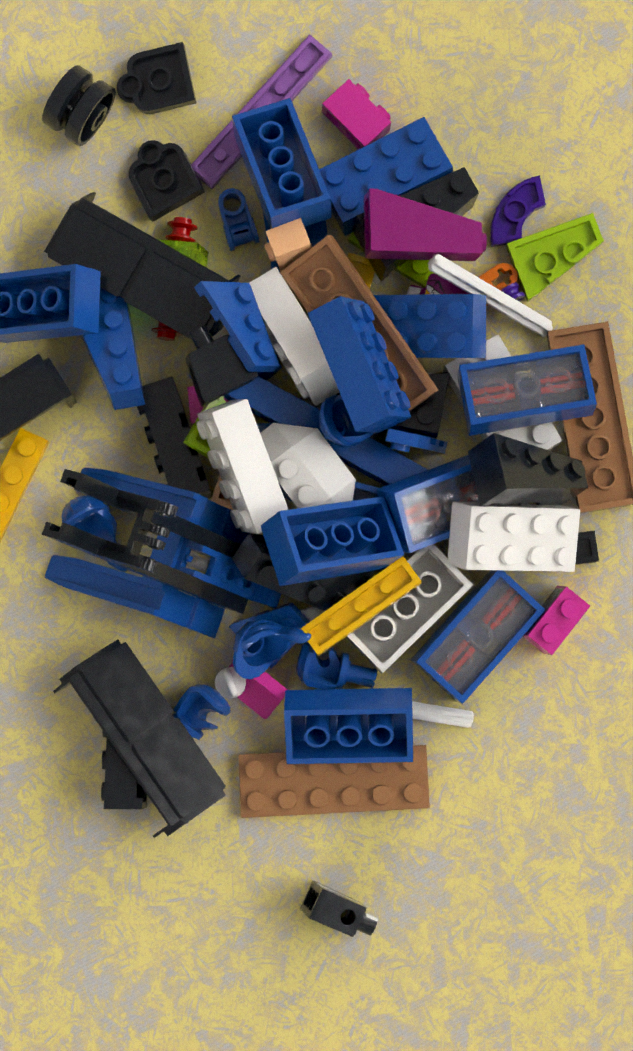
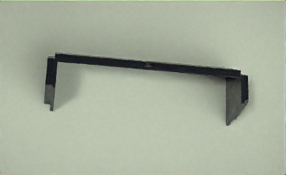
(135, 266)
(30, 393)
(146, 734)

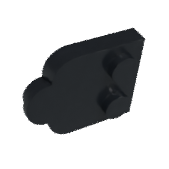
(158, 80)
(163, 178)

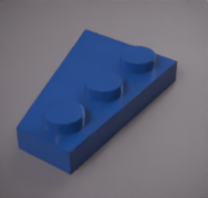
(240, 314)
(403, 440)

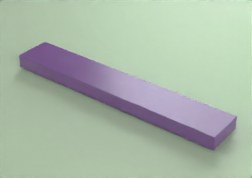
(283, 84)

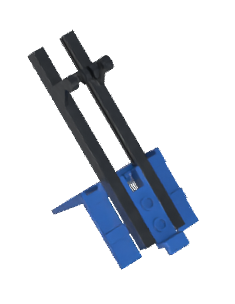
(182, 524)

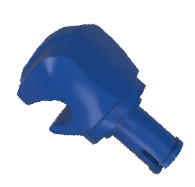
(333, 671)
(195, 706)

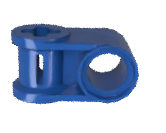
(238, 224)

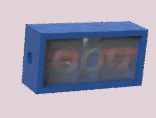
(526, 390)
(424, 502)
(478, 635)

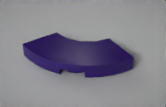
(514, 210)

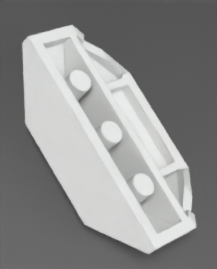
(307, 466)

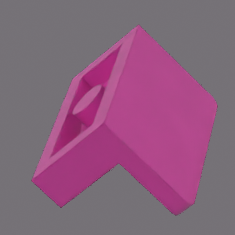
(262, 694)

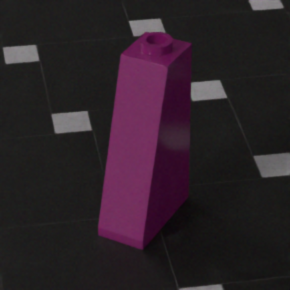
(417, 231)

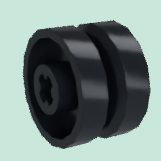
(78, 105)

